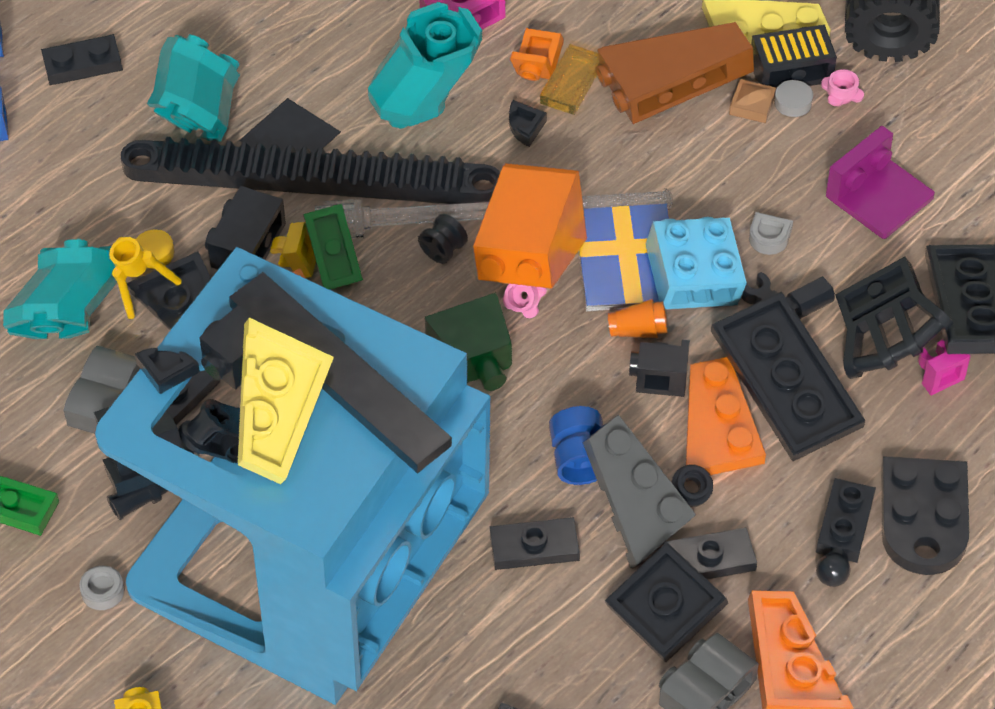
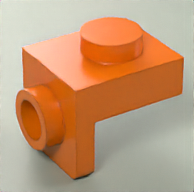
(537, 54)

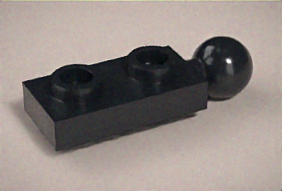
(843, 530)

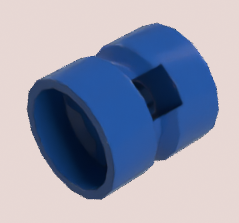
(567, 432)

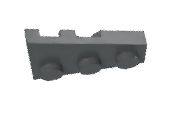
(640, 494)

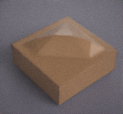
(752, 101)

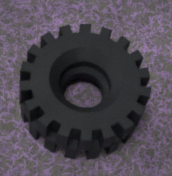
(888, 34)

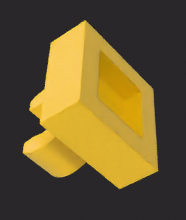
(295, 249)

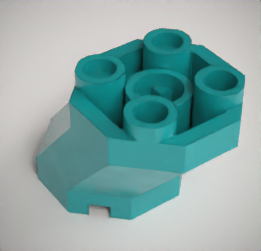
(424, 65)
(194, 86)
(61, 292)

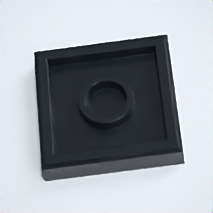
(666, 602)

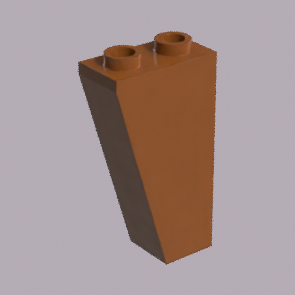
(672, 68)

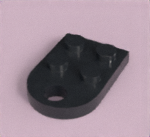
(925, 506)

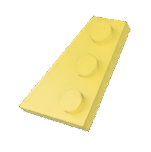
(762, 17)
(277, 398)

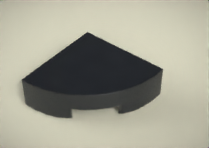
(525, 122)
(166, 368)

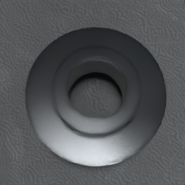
(700, 477)

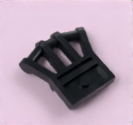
(876, 301)

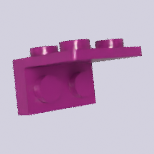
(875, 187)

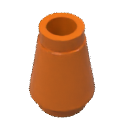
(639, 320)

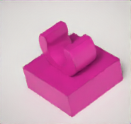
(943, 369)

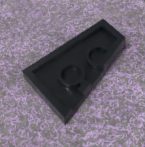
(165, 298)

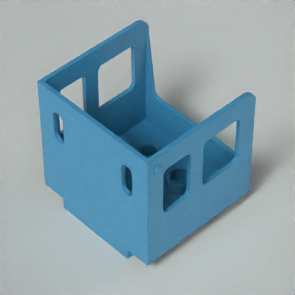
(350, 527)

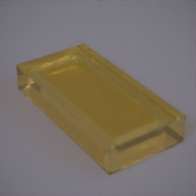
(570, 80)

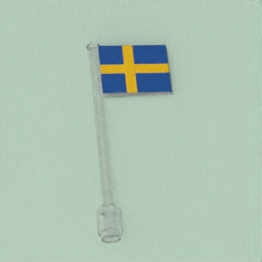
(611, 259)

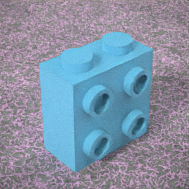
(695, 263)

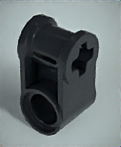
(213, 431)

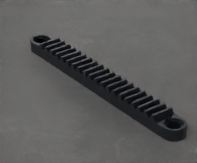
(308, 171)

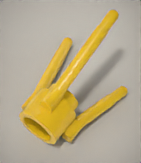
(132, 262)

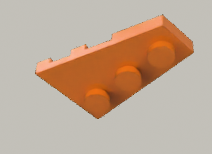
(719, 420)
(790, 663)

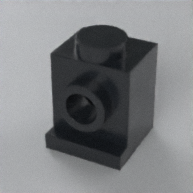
(660, 368)

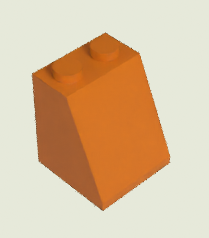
(531, 226)

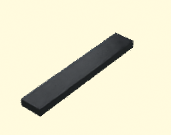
(349, 378)

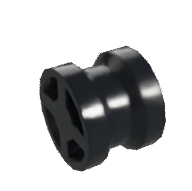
(442, 238)

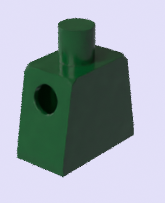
(480, 332)

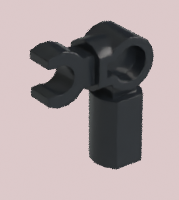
(803, 300)

